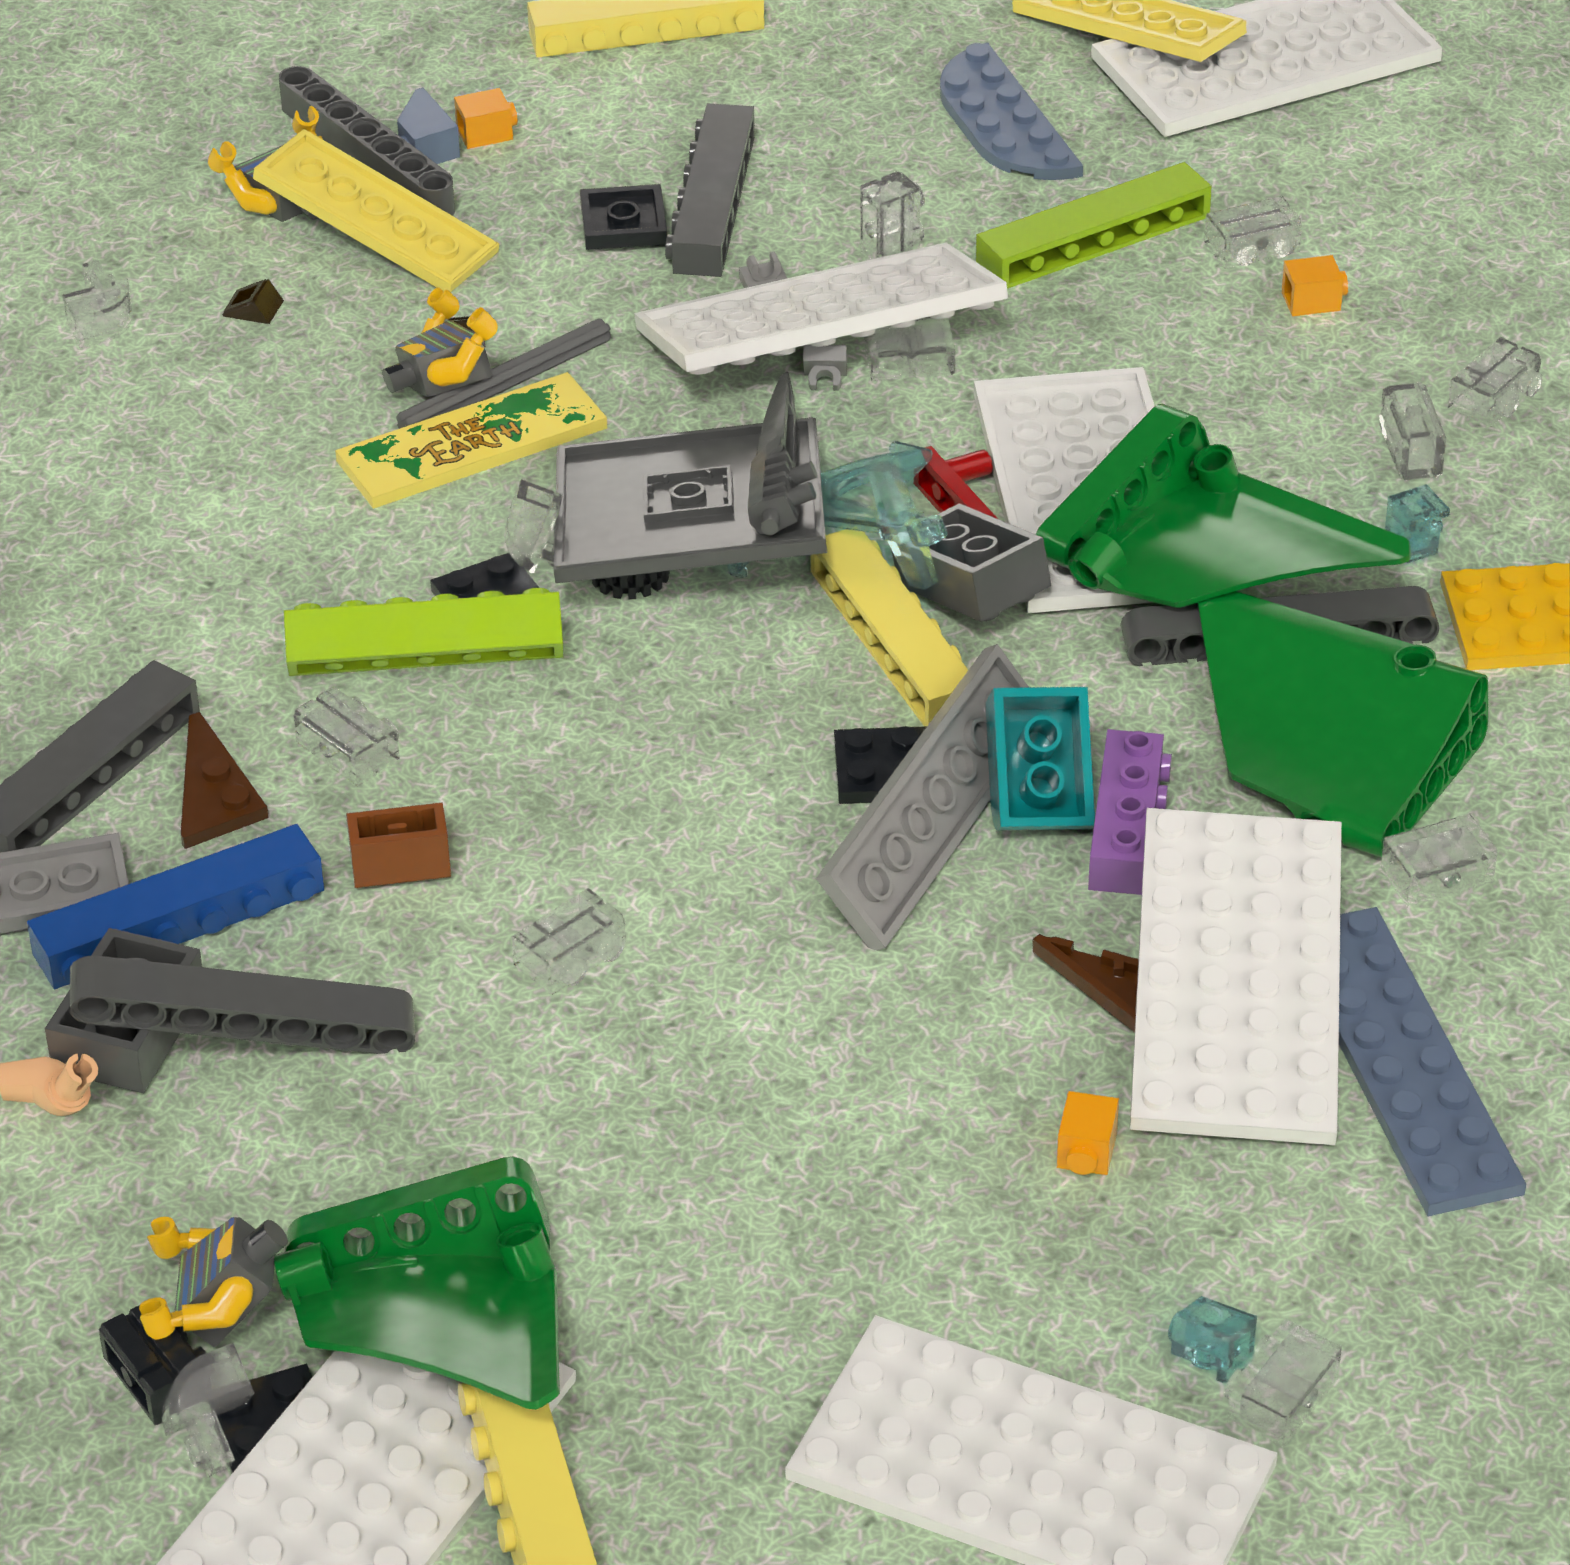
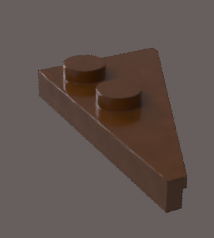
(215, 789)
(1105, 979)

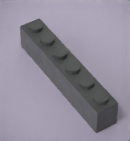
(711, 190)
(94, 755)

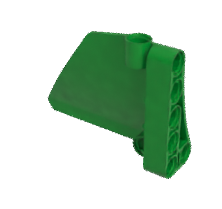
(1182, 525)
(1338, 716)
(445, 1294)

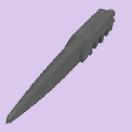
(774, 471)

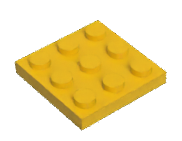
(1510, 615)

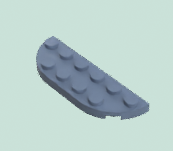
(1002, 117)

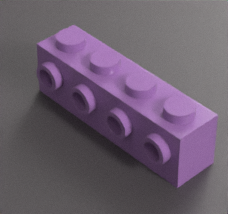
(1127, 787)

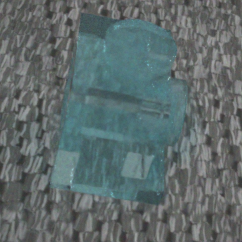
(1417, 517)
(1213, 1336)

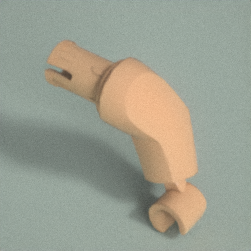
(49, 1083)

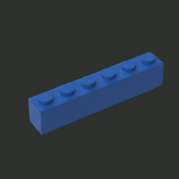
(183, 900)

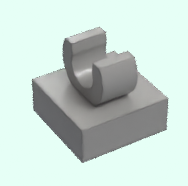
(762, 273)
(825, 361)

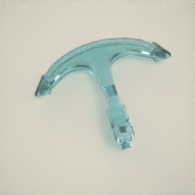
(895, 512)

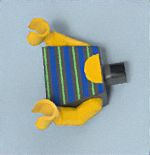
(249, 192)
(443, 353)
(218, 1276)

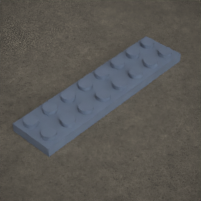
(1416, 1076)

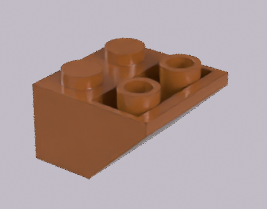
(398, 845)

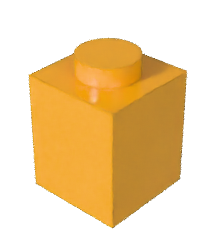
(484, 118)
(1313, 285)
(1087, 1133)

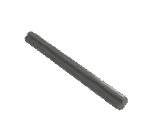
(511, 372)

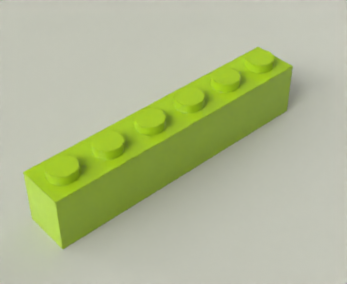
(1094, 224)
(423, 632)

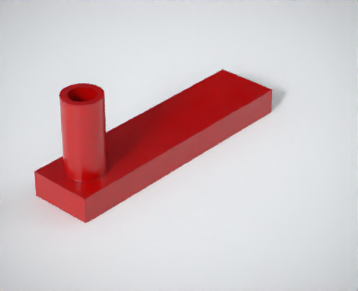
(945, 480)

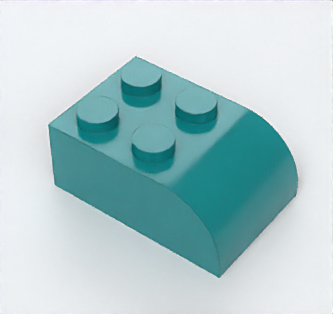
(1040, 758)

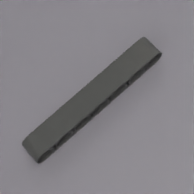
(364, 137)
(1175, 634)
(240, 1005)

